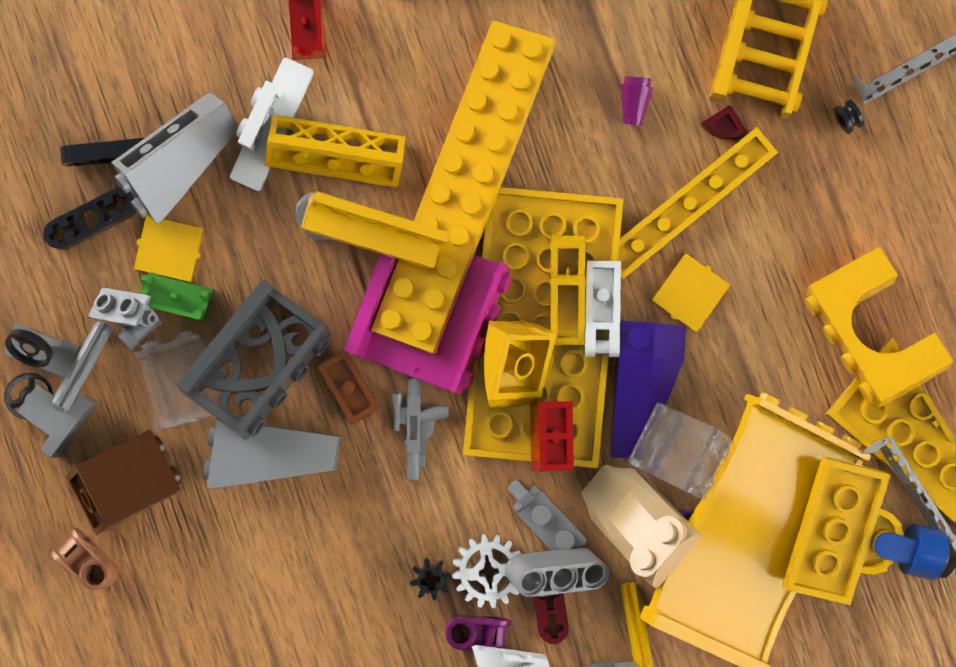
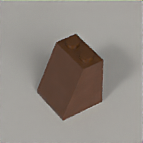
(123, 481)

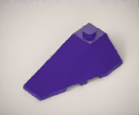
(643, 376)

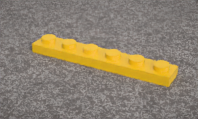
(693, 200)

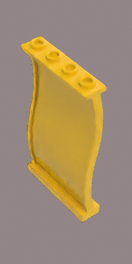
(730, 583)

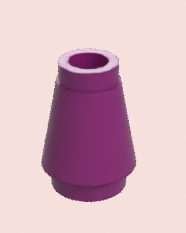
(635, 99)

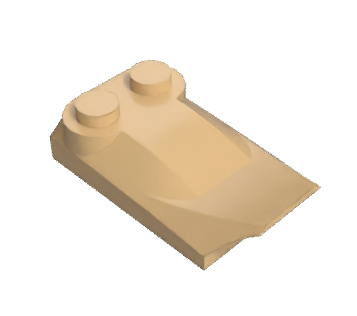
(639, 522)

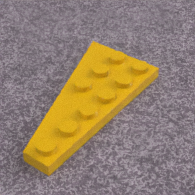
(915, 429)

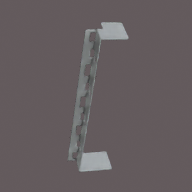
(915, 63)
(915, 494)

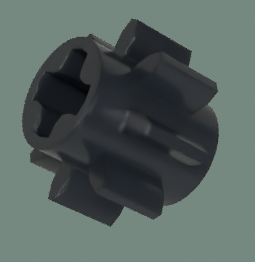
(424, 586)

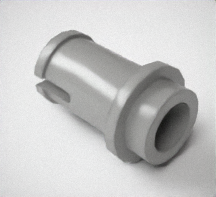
(134, 335)

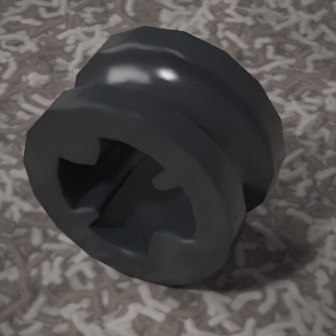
(848, 116)

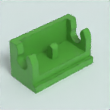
(177, 296)

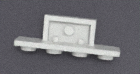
(277, 98)

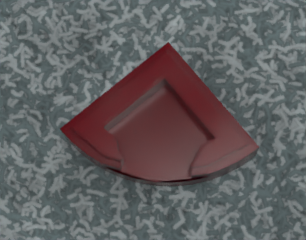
(725, 125)

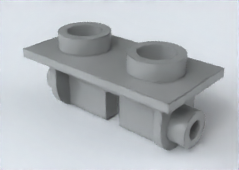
(123, 308)

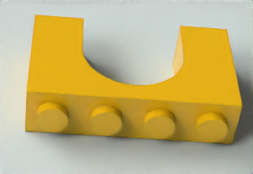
(881, 374)

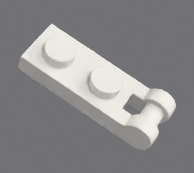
(602, 307)

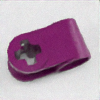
(480, 631)

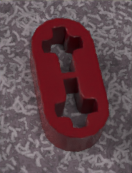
(560, 613)

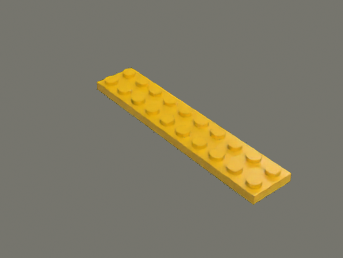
(466, 183)

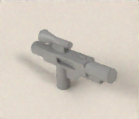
(419, 425)

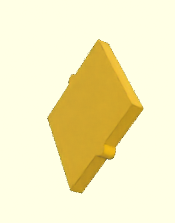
(169, 249)
(690, 292)

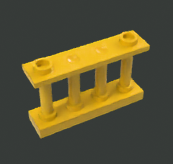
(736, 50)

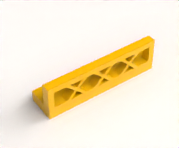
(334, 156)
(373, 230)

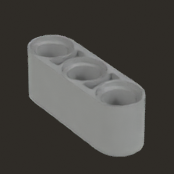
(577, 571)

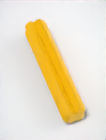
(636, 627)

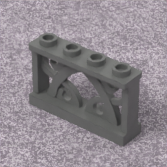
(251, 314)

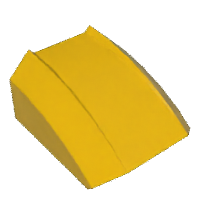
(516, 362)

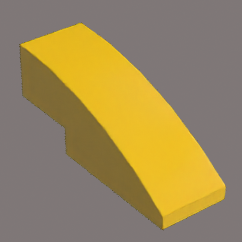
(567, 289)

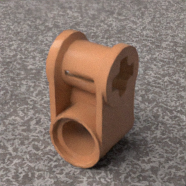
(79, 558)

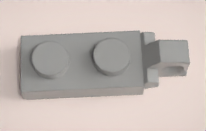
(545, 518)

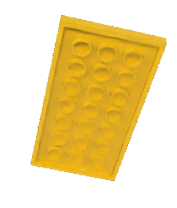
(521, 238)

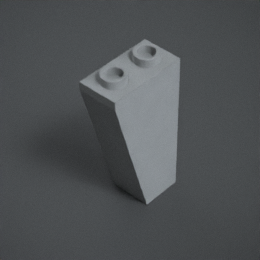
(174, 156)
(268, 455)

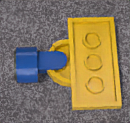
(852, 535)

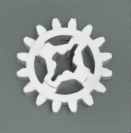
(472, 572)

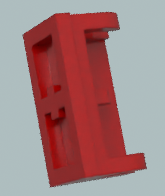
(307, 29)
(552, 436)

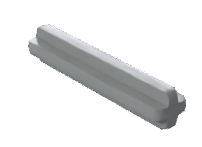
(81, 367)

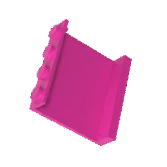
(461, 340)

